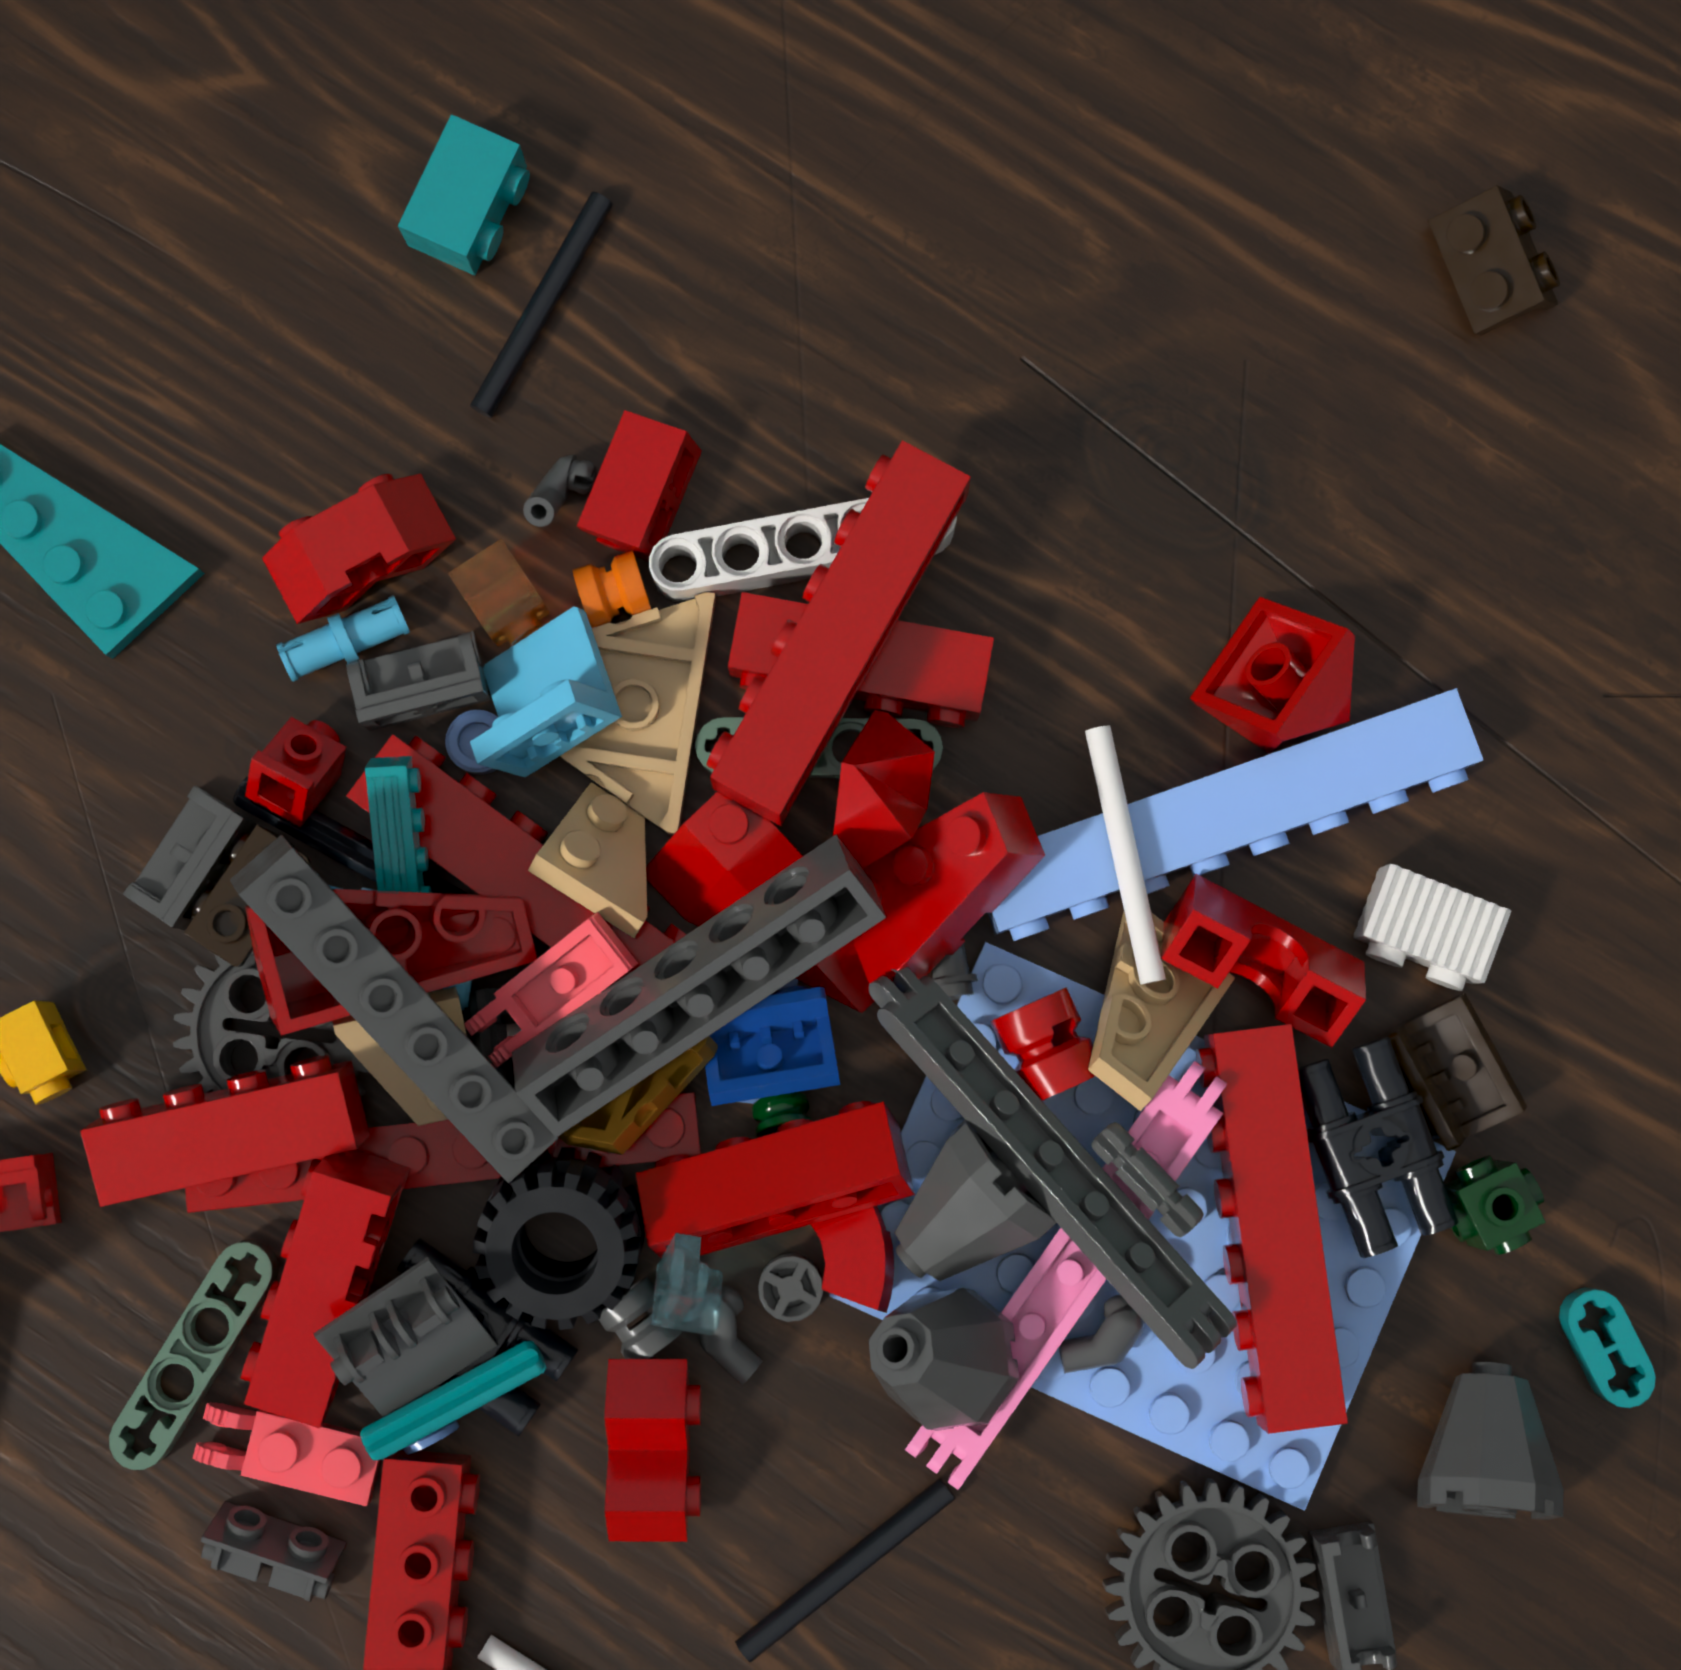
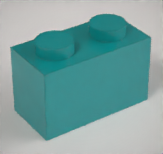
(465, 196)

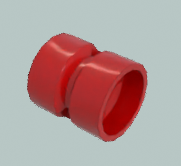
(1046, 1044)

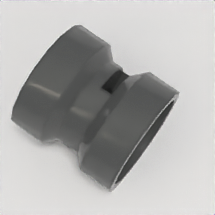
(642, 1338)

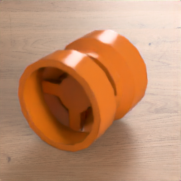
(607, 591)

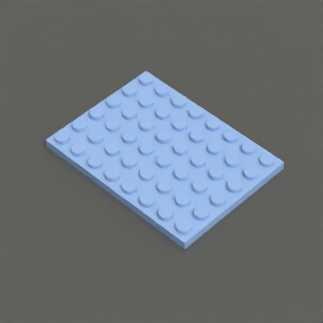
(1150, 1390)

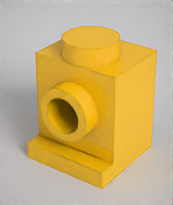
(38, 1052)

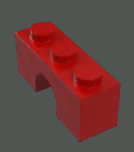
(1305, 976)

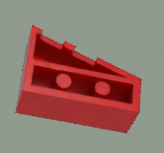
(946, 882)

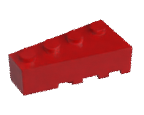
(326, 1272)

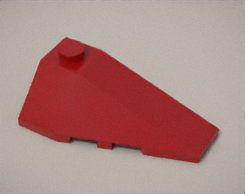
(725, 856)
(432, 935)

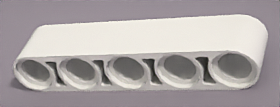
(768, 537)

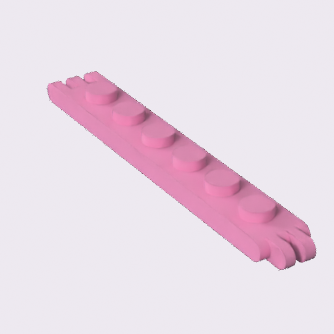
(1063, 1276)

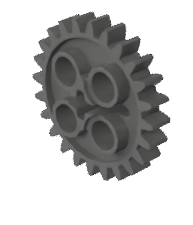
(214, 1043)
(1227, 1534)

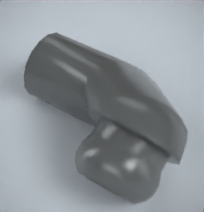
(556, 487)
(725, 1345)

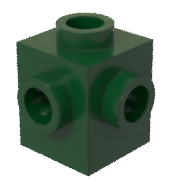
(1473, 1198)

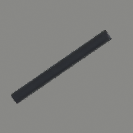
(541, 304)
(845, 1570)

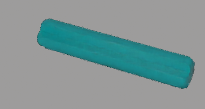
(453, 1400)

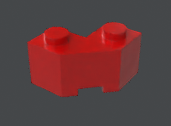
(366, 538)
(649, 1450)

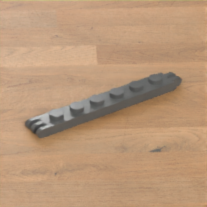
(1053, 1166)

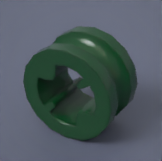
(777, 1110)

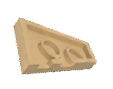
(1147, 1024)

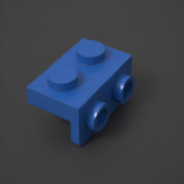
(774, 1049)

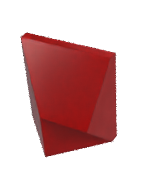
(1280, 676)
(882, 789)

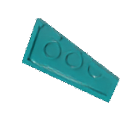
(85, 557)

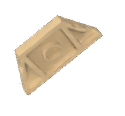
(658, 680)

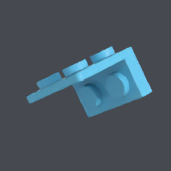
(546, 696)

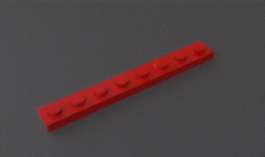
(444, 1156)

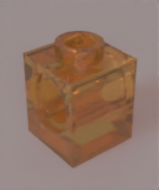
(500, 594)

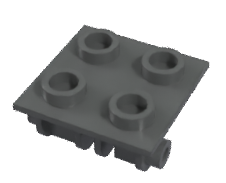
(405, 1339)

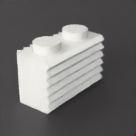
(1431, 926)

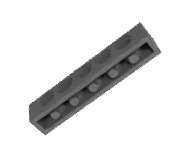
(696, 986)
(392, 1007)

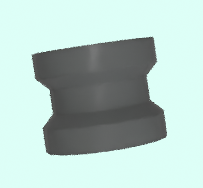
(794, 1301)

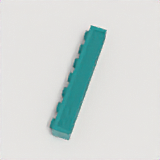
(396, 824)

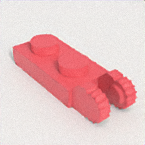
(556, 984)
(293, 1454)

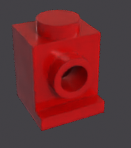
(301, 758)

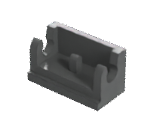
(418, 682)
(189, 858)
(1353, 1596)

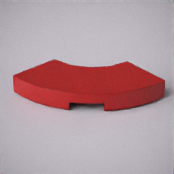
(858, 1258)

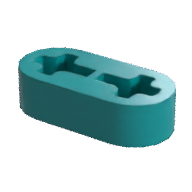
(1620, 1340)

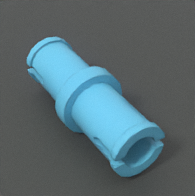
(342, 638)

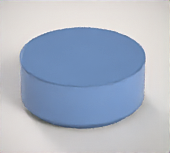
(458, 738)

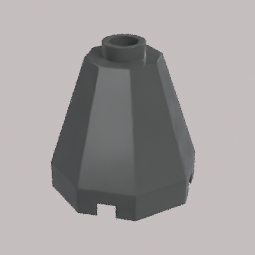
(967, 1211)
(945, 1358)
(1491, 1451)

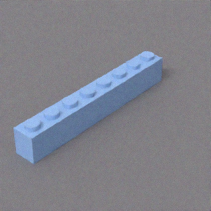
(1250, 808)

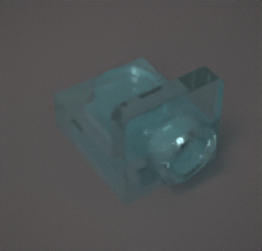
(685, 1289)

